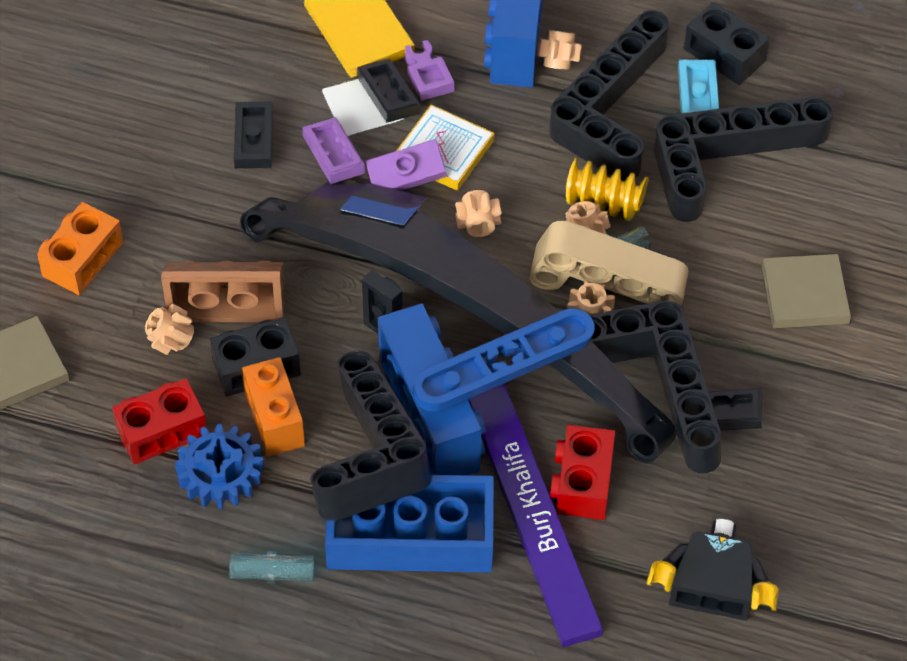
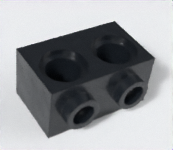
(728, 40)
(252, 347)

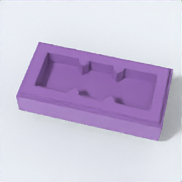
(333, 150)
(408, 167)

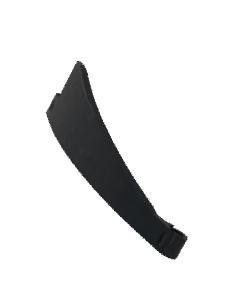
(470, 278)

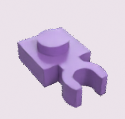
(428, 75)

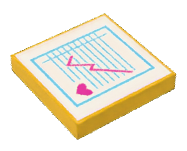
(459, 142)

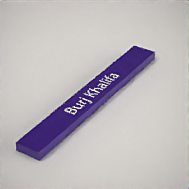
(536, 519)

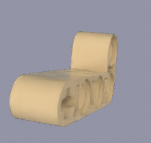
(602, 259)

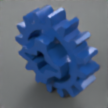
(237, 473)

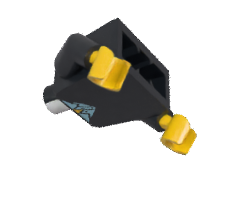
(715, 574)

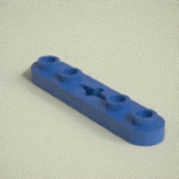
(534, 345)

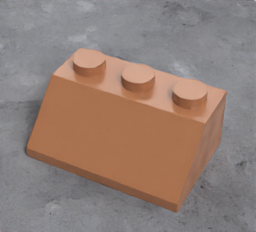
(226, 290)

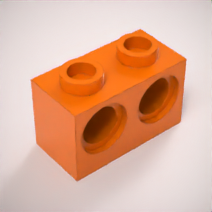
(80, 248)
(273, 406)

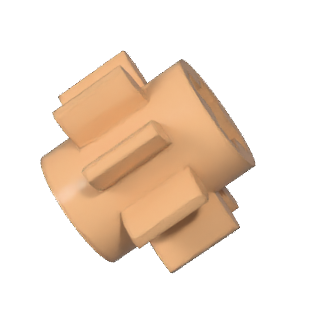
(559, 49)
(478, 213)
(588, 216)
(591, 299)
(169, 329)

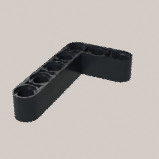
(579, 111)
(729, 132)
(664, 332)
(389, 470)

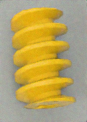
(605, 189)

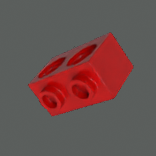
(163, 428)
(585, 472)

